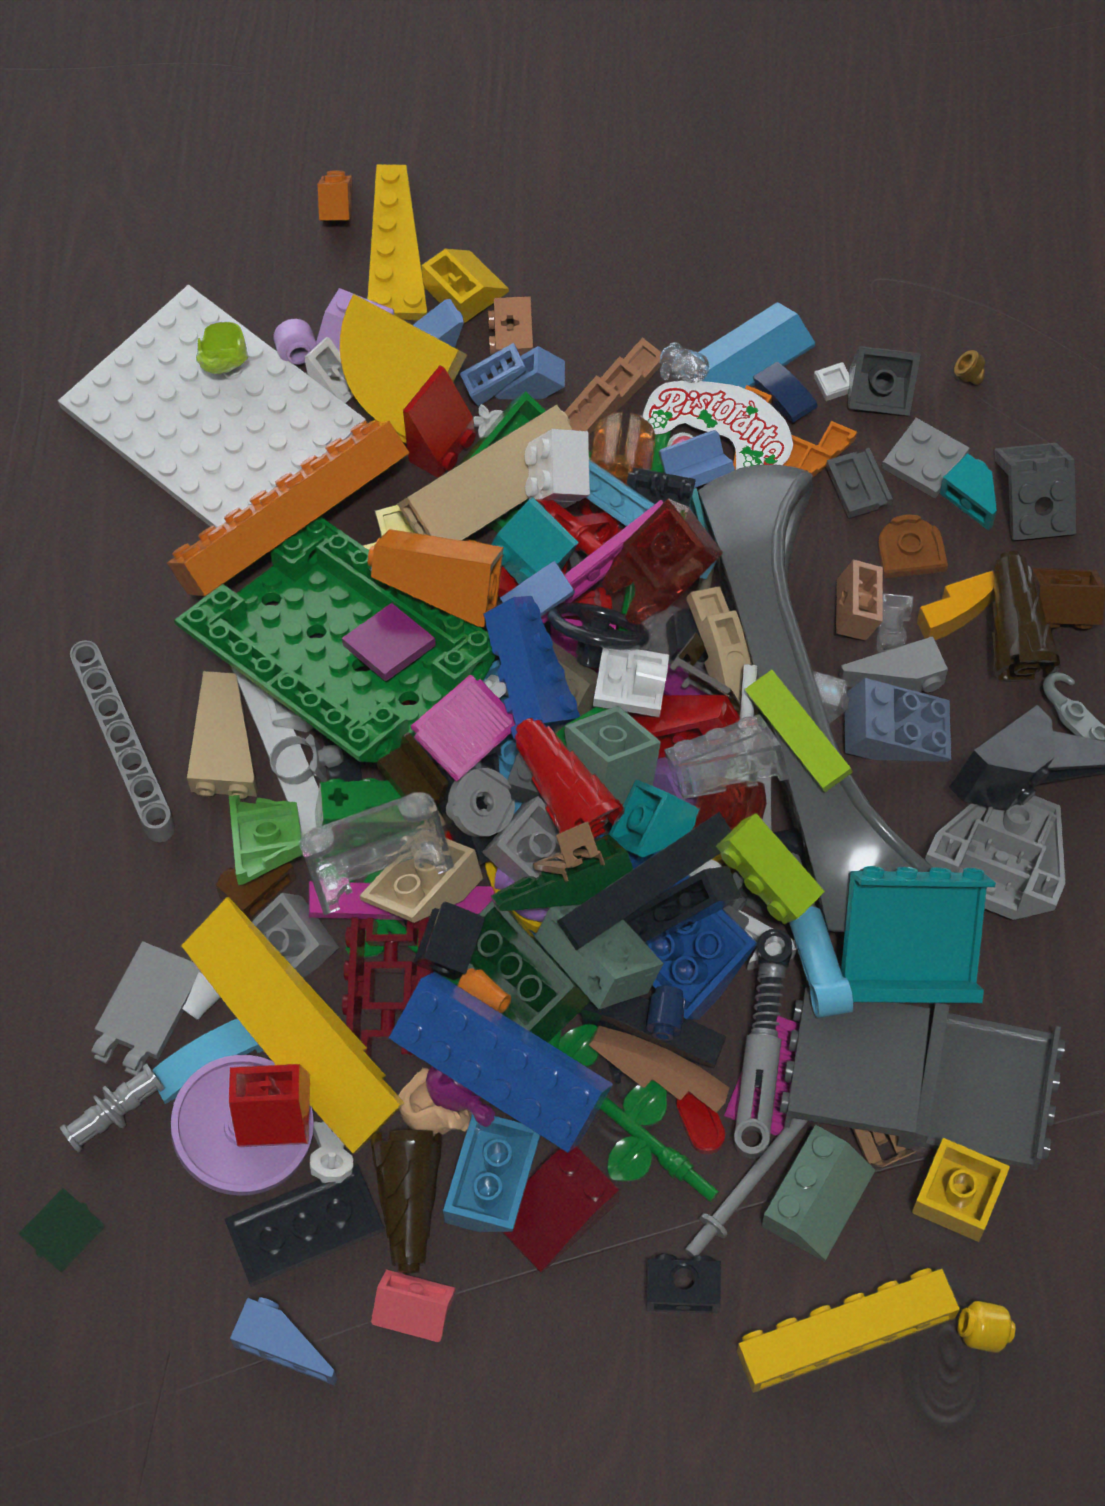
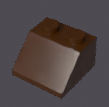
(1070, 596)

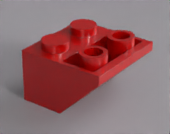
(270, 1105)

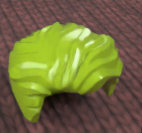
(221, 348)

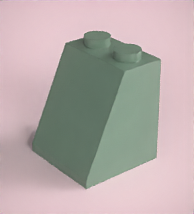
(615, 749)

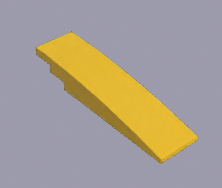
(293, 1024)

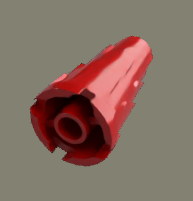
(564, 781)

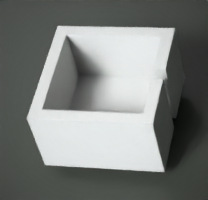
(558, 466)

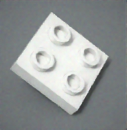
(631, 681)

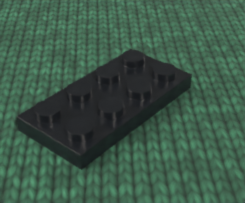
(303, 1226)

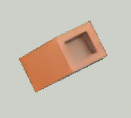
(335, 196)

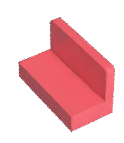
(412, 1305)

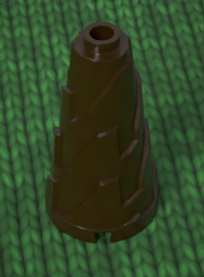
(1021, 635)
(407, 1192)

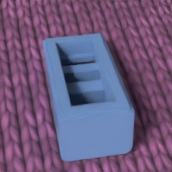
(479, 372)

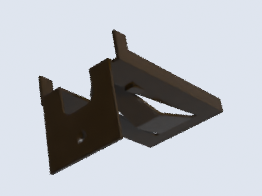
(697, 678)

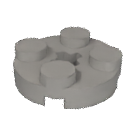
(463, 806)

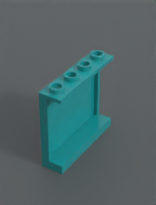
(914, 935)

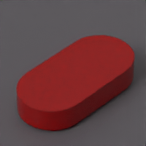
(701, 1124)

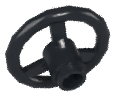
(596, 631)

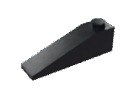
(684, 904)
(630, 1016)

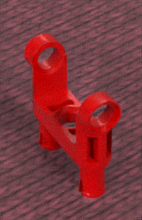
(589, 530)

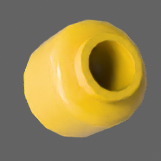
(986, 1326)

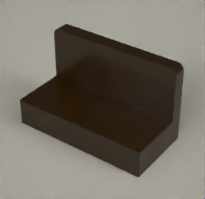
(413, 771)

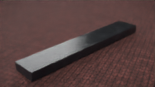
(644, 882)

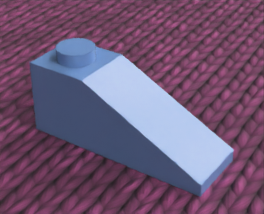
(272, 1336)

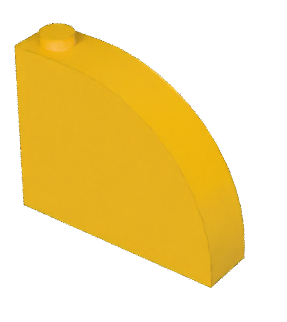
(389, 360)

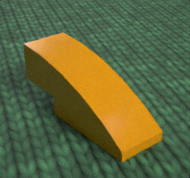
(958, 606)

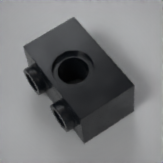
(700, 1298)

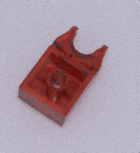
(662, 560)

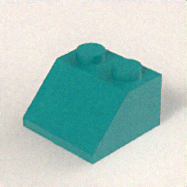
(533, 542)
(652, 820)

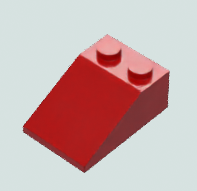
(437, 425)

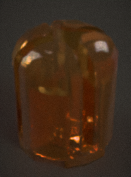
(638, 447)

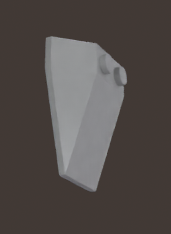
(1014, 848)

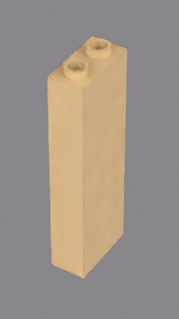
(481, 486)

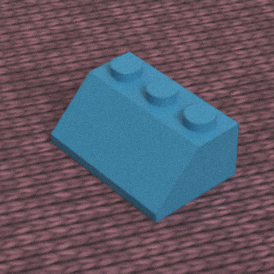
(491, 1176)

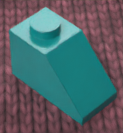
(971, 489)

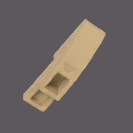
(722, 638)

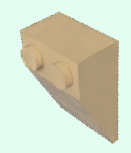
(415, 891)

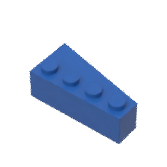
(529, 665)

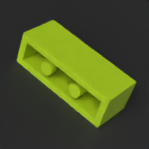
(769, 869)

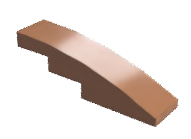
(614, 388)
(648, 1061)

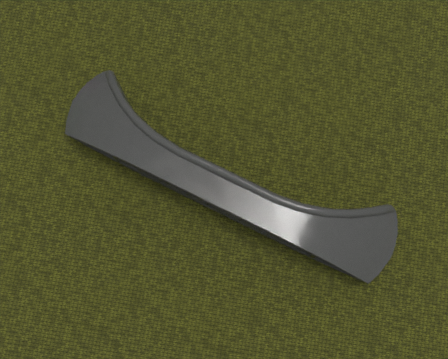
(755, 524)

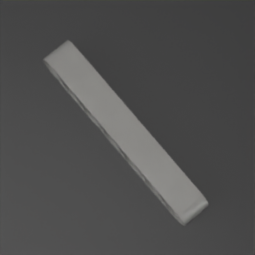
(123, 753)

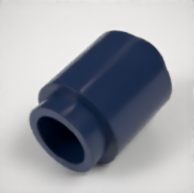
(666, 1013)

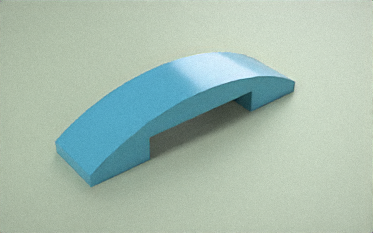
(219, 1043)

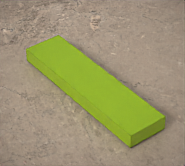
(798, 731)

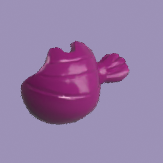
(456, 1097)

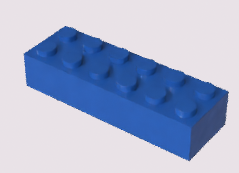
(500, 1061)

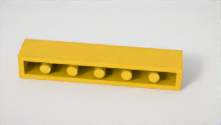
(847, 1329)

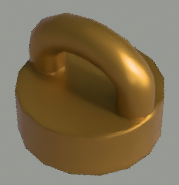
(970, 367)

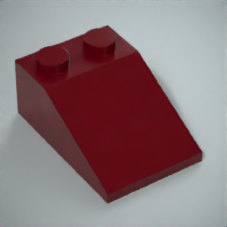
(560, 1207)

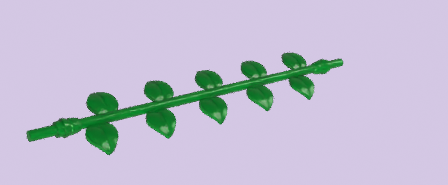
(642, 1106)

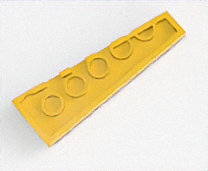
(394, 255)

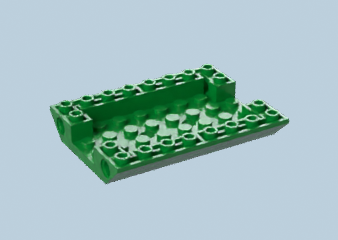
(329, 590)

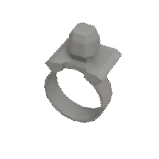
(328, 756)

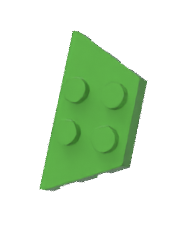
(263, 836)

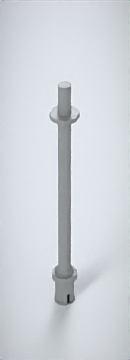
(714, 1224)

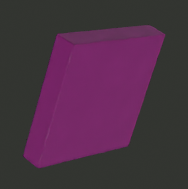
(388, 641)

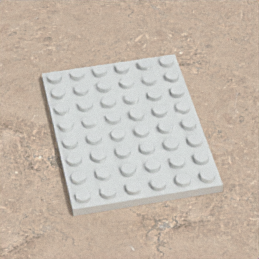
(201, 432)

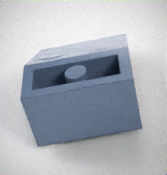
(896, 723)

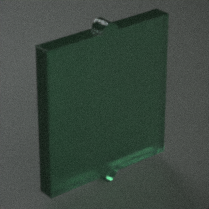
(61, 1230)

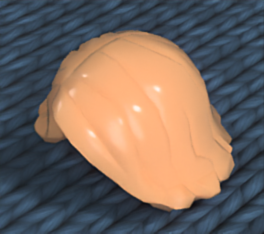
(421, 1112)

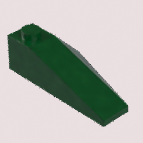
(583, 883)

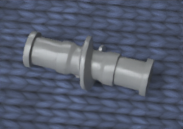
(112, 1108)

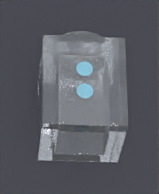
(833, 695)

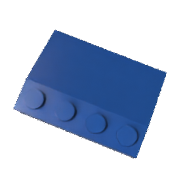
(702, 959)

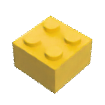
(961, 1189)

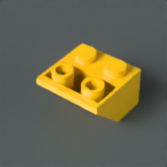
(462, 279)

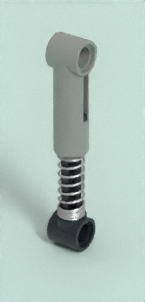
(762, 1046)

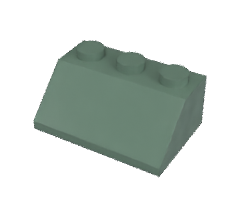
(818, 1193)

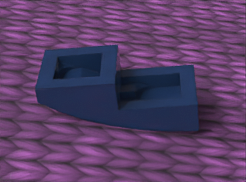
(787, 391)

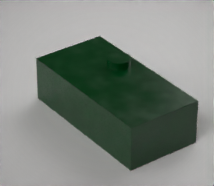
(539, 988)

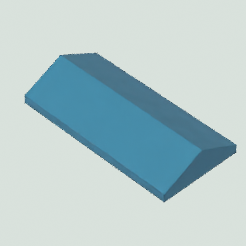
(757, 344)

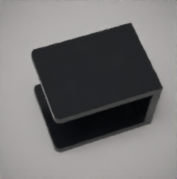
(449, 940)

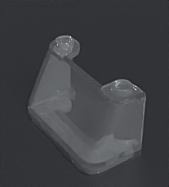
(373, 842)

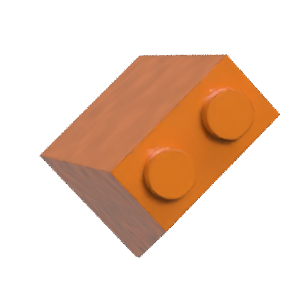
(440, 571)

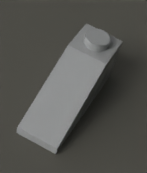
(910, 666)

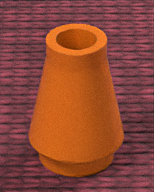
(485, 989)

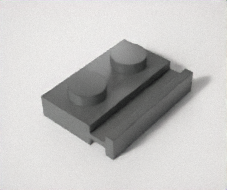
(859, 482)

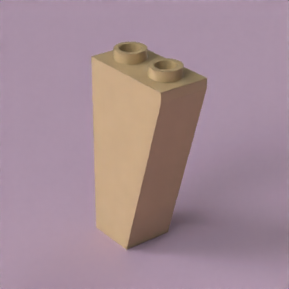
(220, 743)

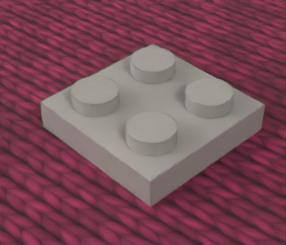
(924, 457)

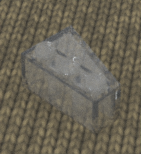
(726, 757)

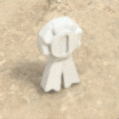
(331, 1160)

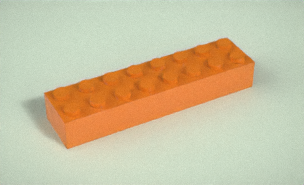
(286, 508)

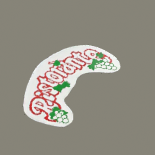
(734, 412)

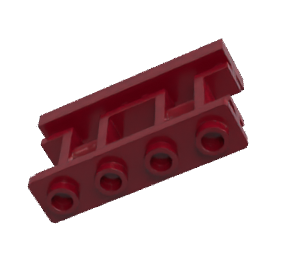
(363, 987)

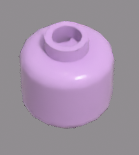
(294, 340)

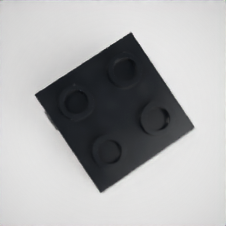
(660, 486)

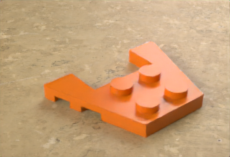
(812, 456)

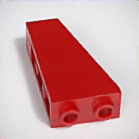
(687, 718)

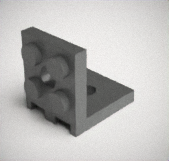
(1034, 474)

